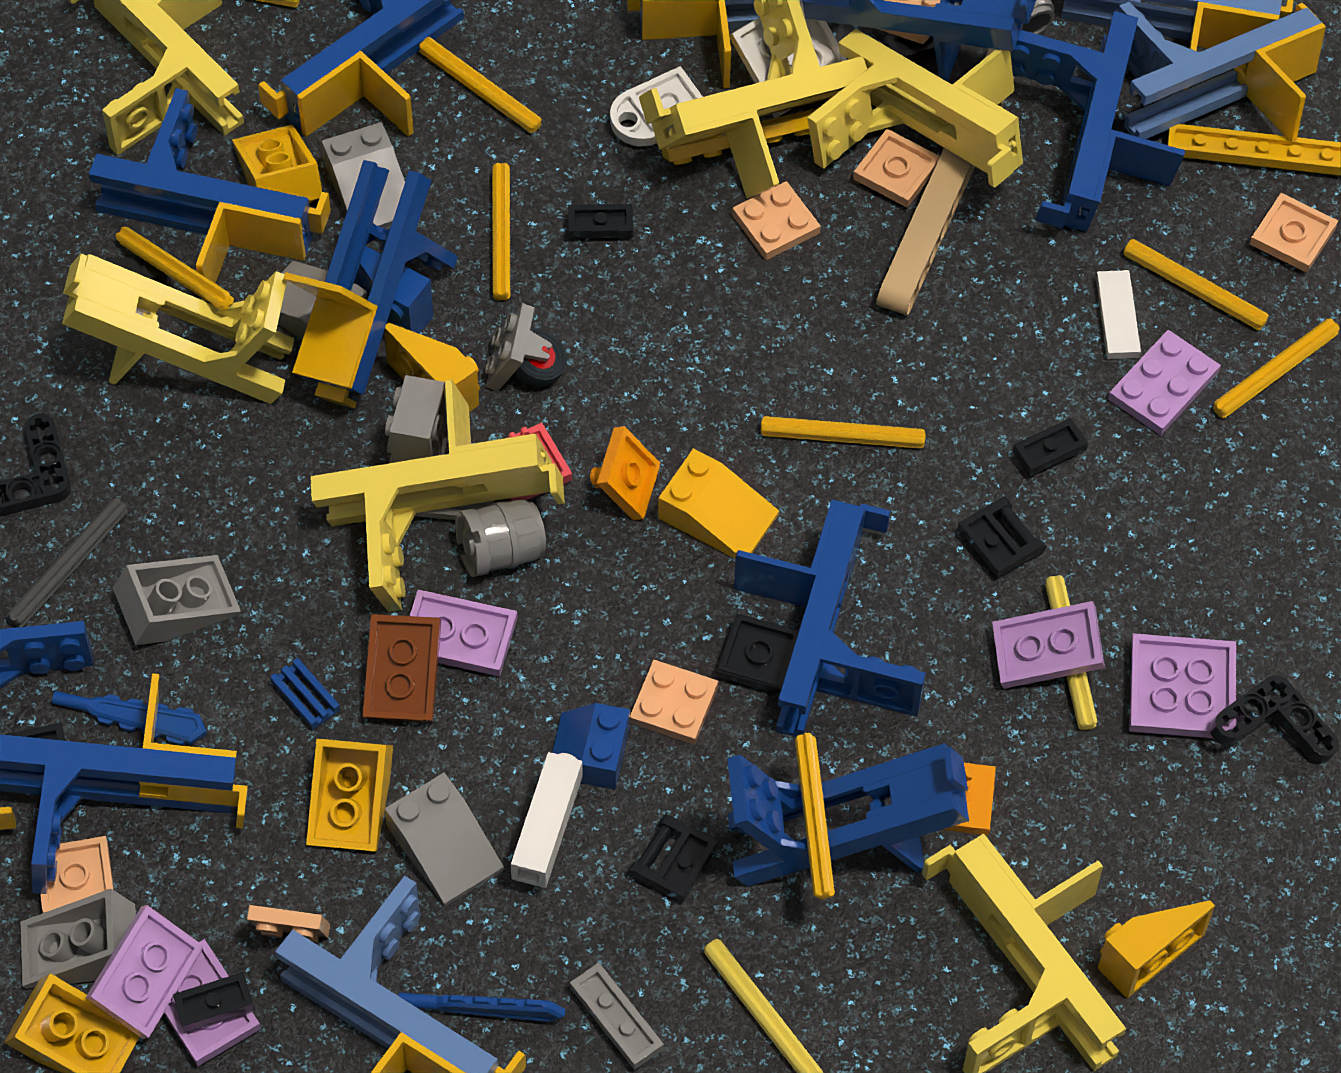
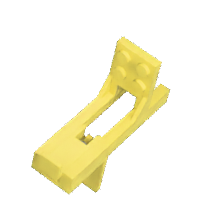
(159, 35)
(740, 108)
(956, 115)
(123, 309)
(394, 492)
(1020, 930)

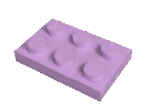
(1164, 382)
(471, 632)
(1048, 644)
(144, 972)
(216, 1037)

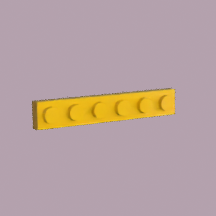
(713, 145)
(1256, 149)

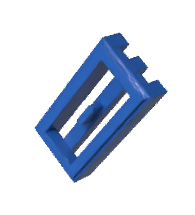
(317, 687)

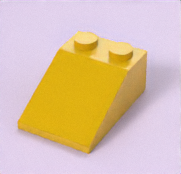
(279, 162)
(431, 359)
(715, 506)
(348, 794)
(1150, 943)
(70, 1031)

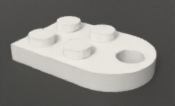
(672, 88)

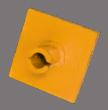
(627, 473)
(979, 799)

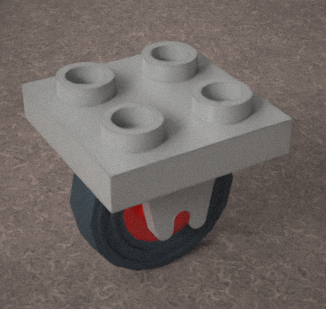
(529, 353)

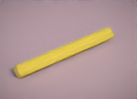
(1077, 683)
(760, 1008)

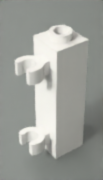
(547, 819)

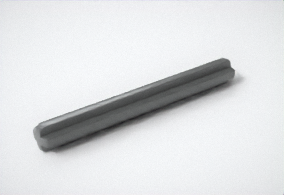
(67, 563)

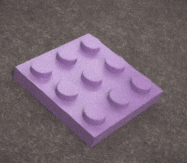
(1180, 684)

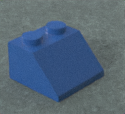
(597, 738)

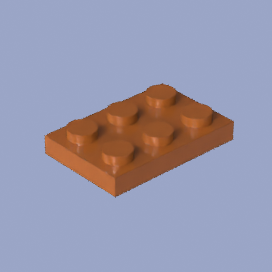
(402, 668)

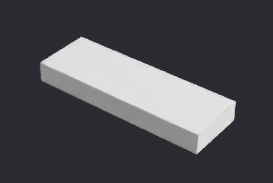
(1118, 314)

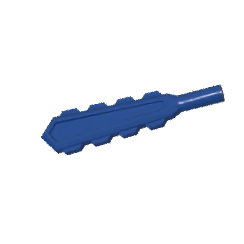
(177, 725)
(488, 1006)

